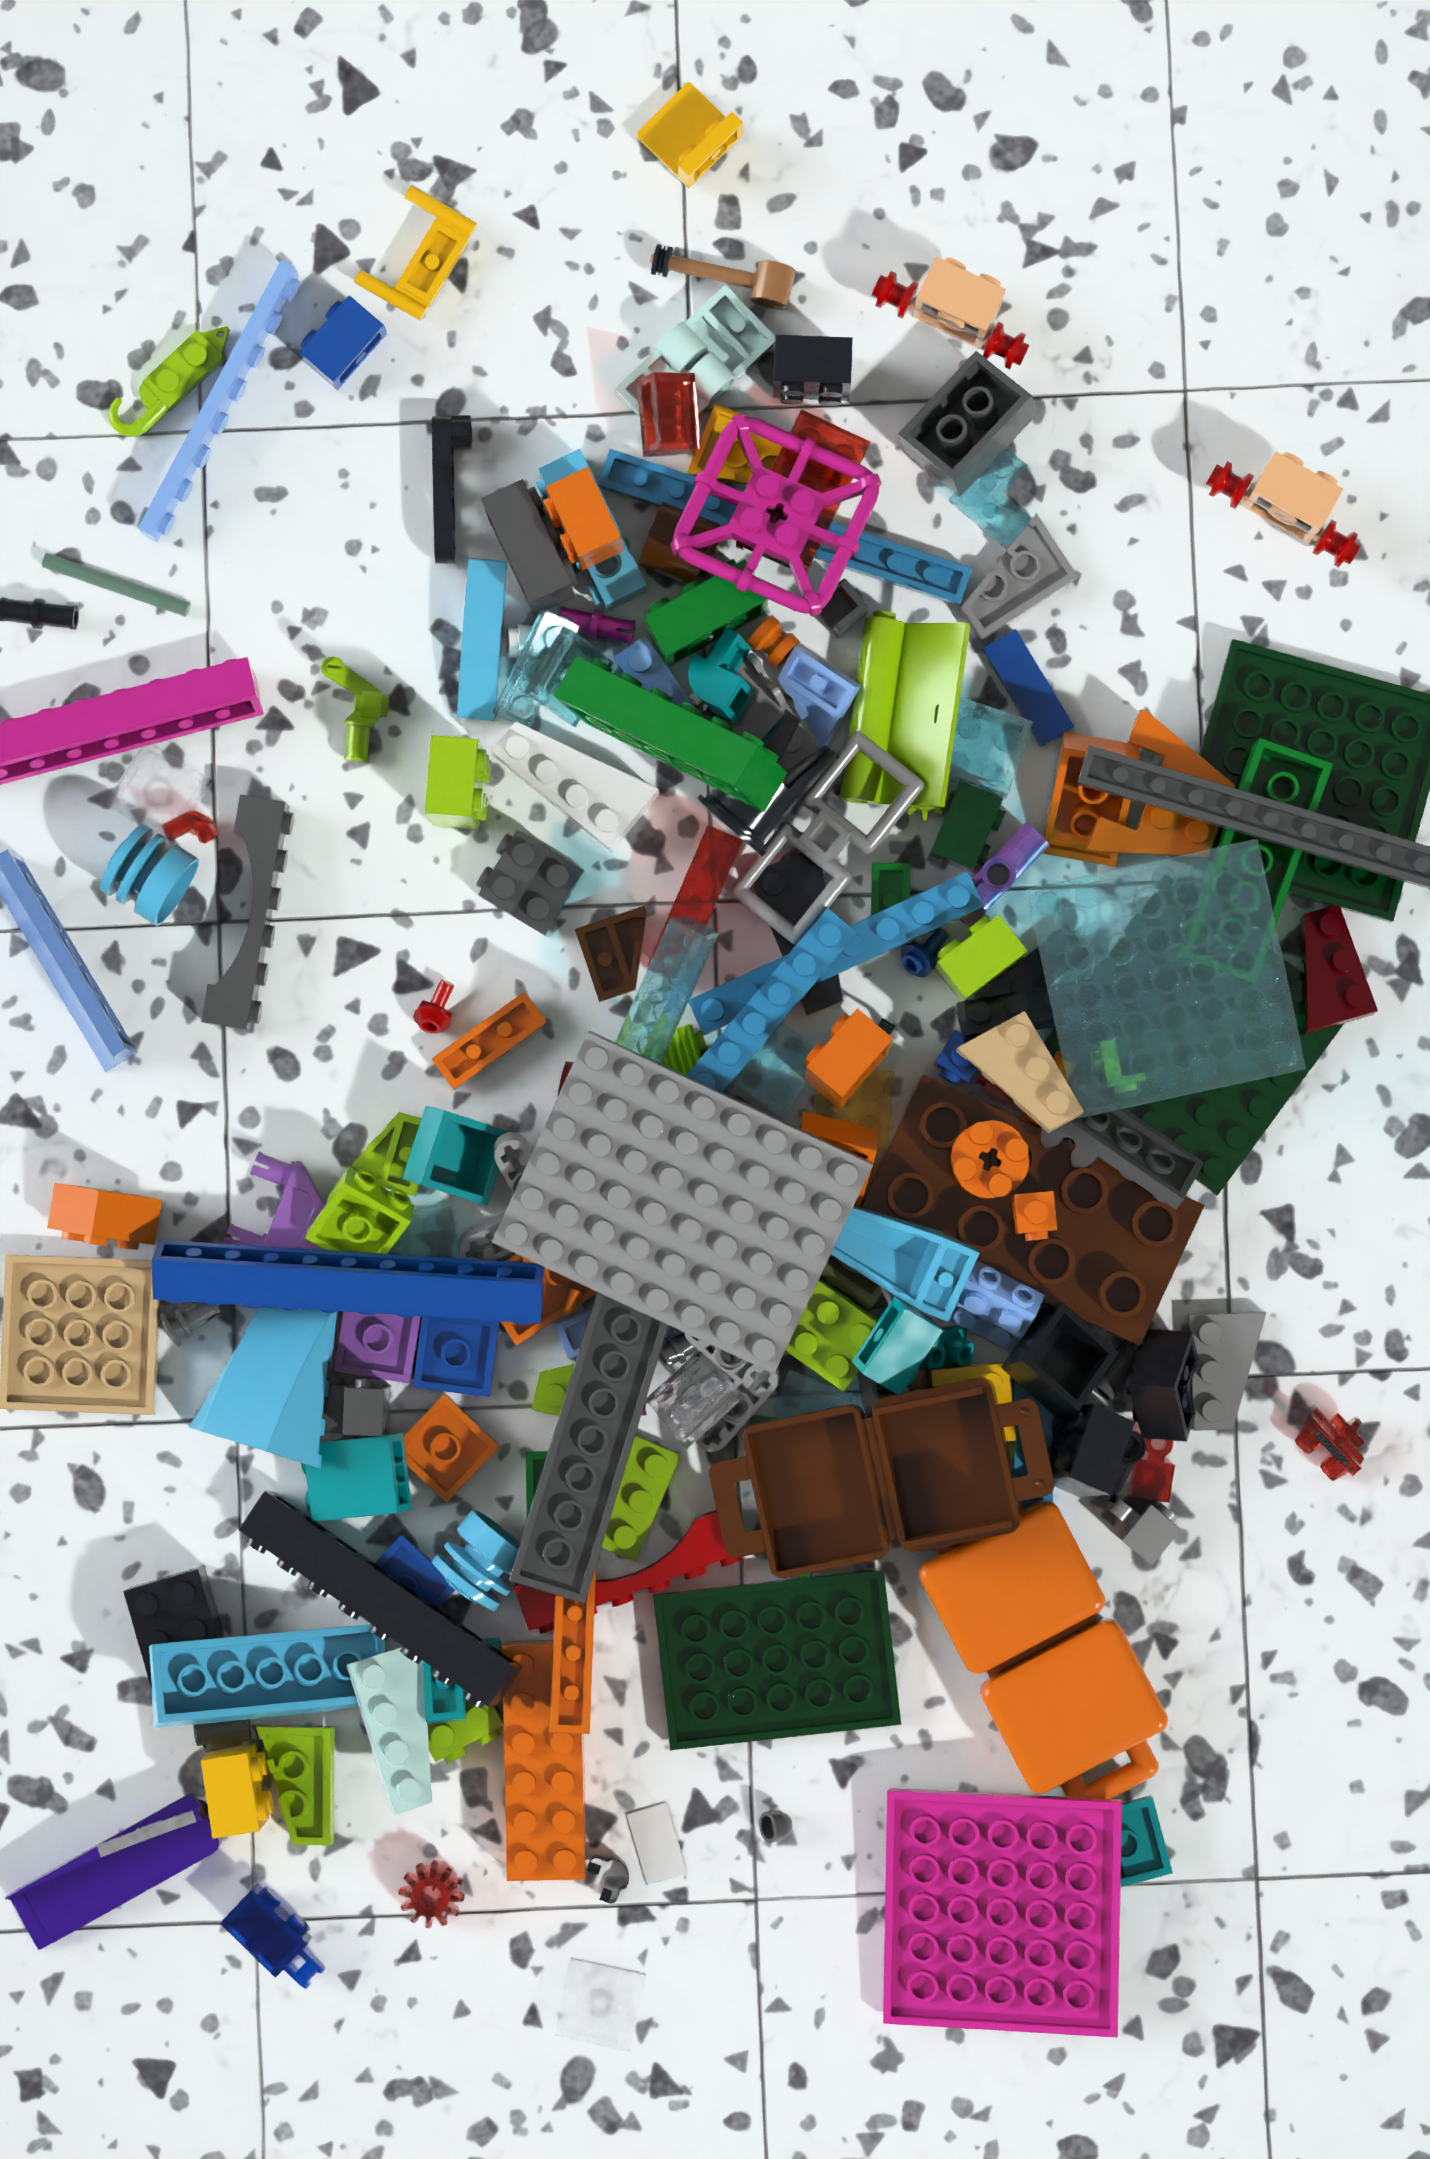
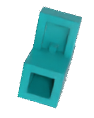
(716, 679)

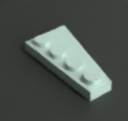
(394, 1716)

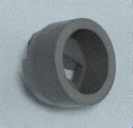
(775, 1826)

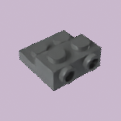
(529, 881)

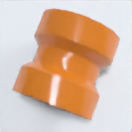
(773, 641)

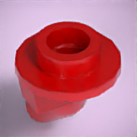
(431, 1015)

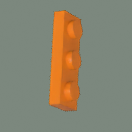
(489, 1040)

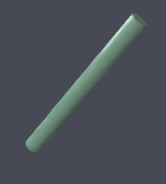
(116, 584)

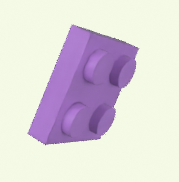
(377, 1346)

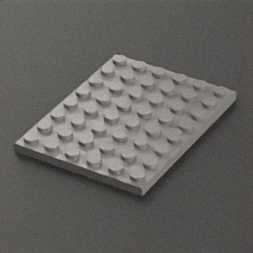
(682, 1202)

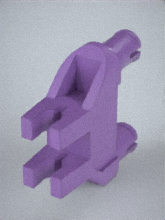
(295, 1212)

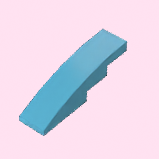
(482, 638)

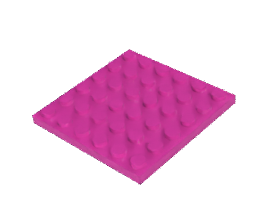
(1002, 1912)

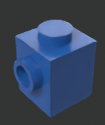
(951, 1064)

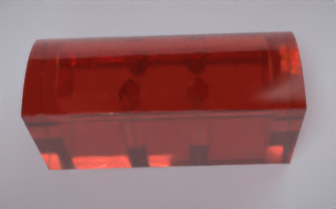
(668, 414)

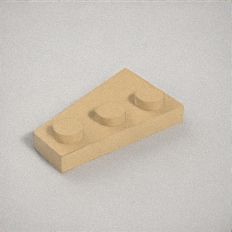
(1024, 1069)

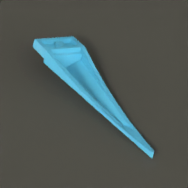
(907, 1260)

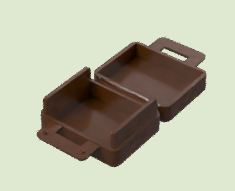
(917, 1472)

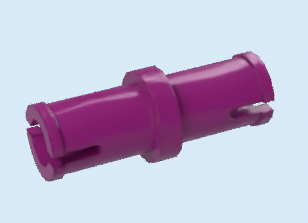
(600, 625)

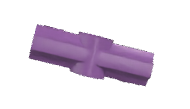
(1016, 858)

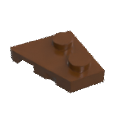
(613, 952)

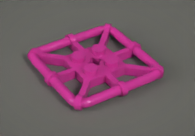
(770, 491)

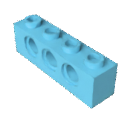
(627, 579)

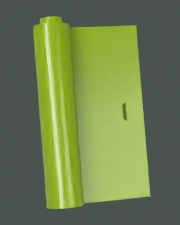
(906, 706)

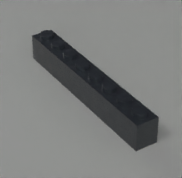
(380, 1599)

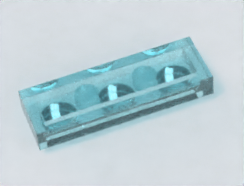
(513, 701)

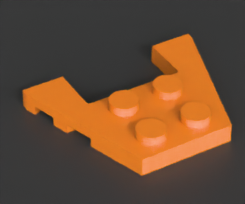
(1159, 830)

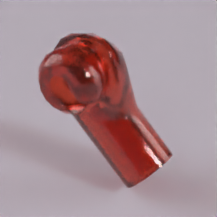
(193, 823)

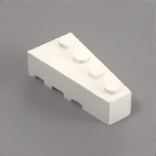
(579, 786)

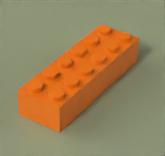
(541, 1776)

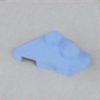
(818, 692)

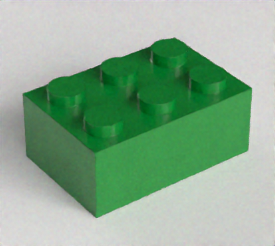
(700, 616)

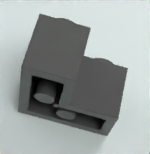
(358, 1407)

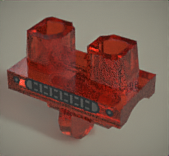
(1343, 1455)

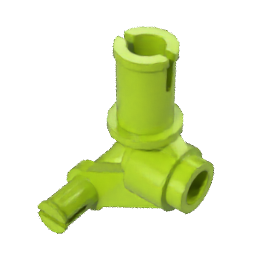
(368, 707)

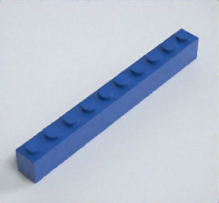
(348, 1281)

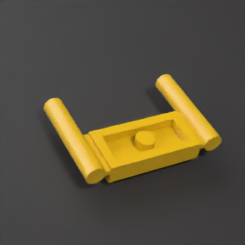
(431, 261)

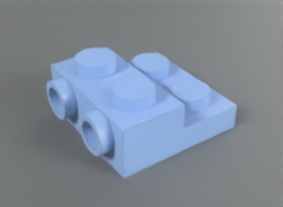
(996, 1306)

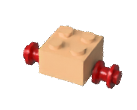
(956, 305)
(1291, 500)

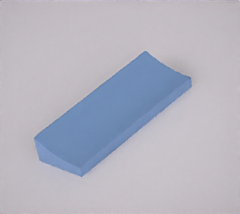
(63, 963)

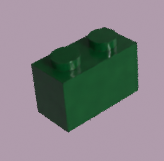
(967, 827)

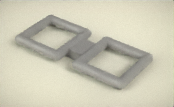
(827, 837)

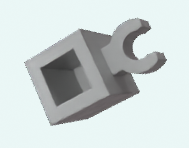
(1147, 1531)

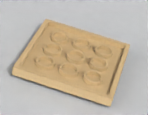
(79, 1335)

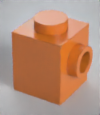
(1034, 1214)

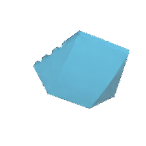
(274, 1385)

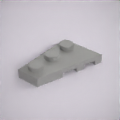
(1019, 581)
(1225, 1357)

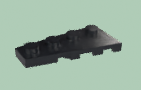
(791, 889)

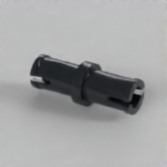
(39, 613)

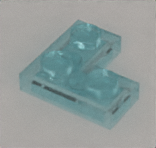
(989, 507)

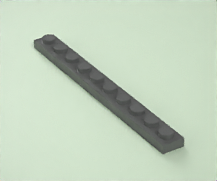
(1256, 816)

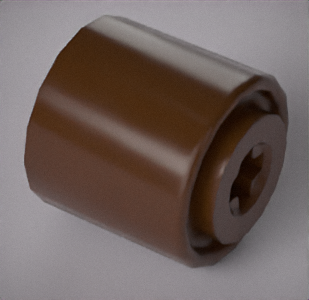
(657, 550)

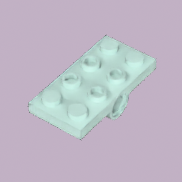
(714, 343)

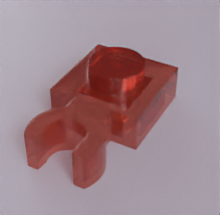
(1153, 1476)

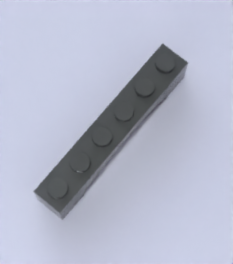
(234, 997)

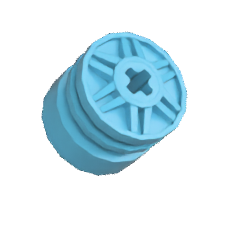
(142, 869)
(481, 1562)

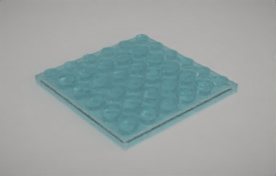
(1166, 978)

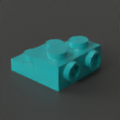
(1143, 1844)

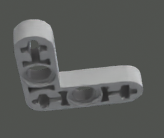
(481, 1232)
(741, 1373)

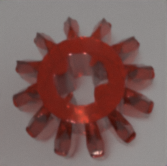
(417, 1889)

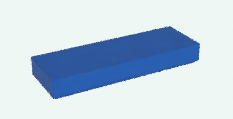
(1028, 687)

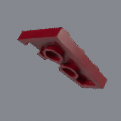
(1333, 974)

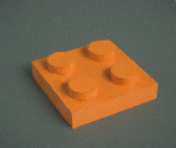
(447, 1447)

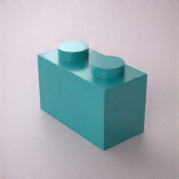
(897, 1346)

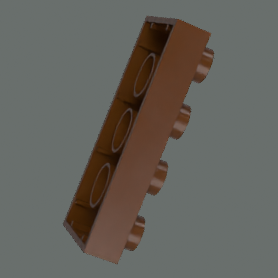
(1111, 1236)

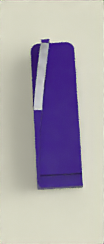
(115, 1870)

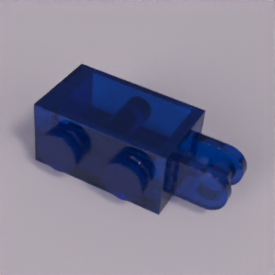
(272, 1934)

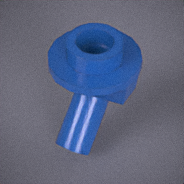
(920, 959)

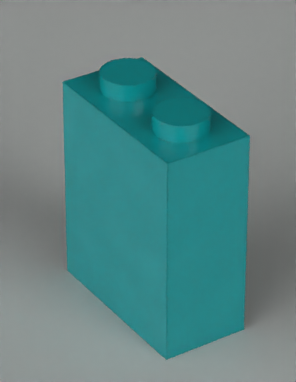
(358, 1478)

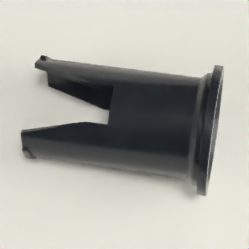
(753, 824)

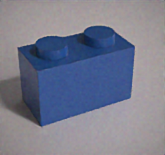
(342, 341)

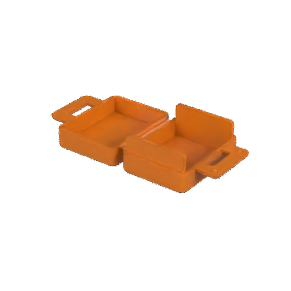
(1058, 1677)

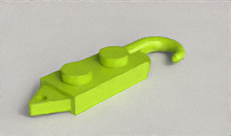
(174, 379)

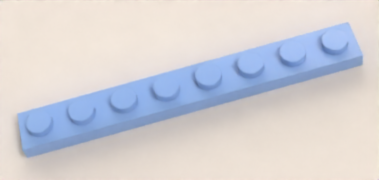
(213, 416)

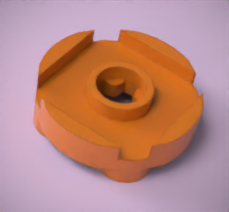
(981, 1138)

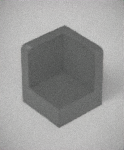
(843, 609)

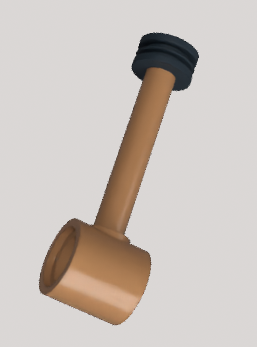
(769, 285)

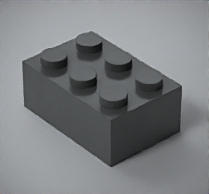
(967, 423)
(530, 546)

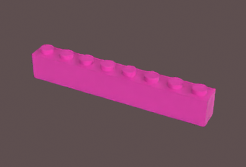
(128, 719)

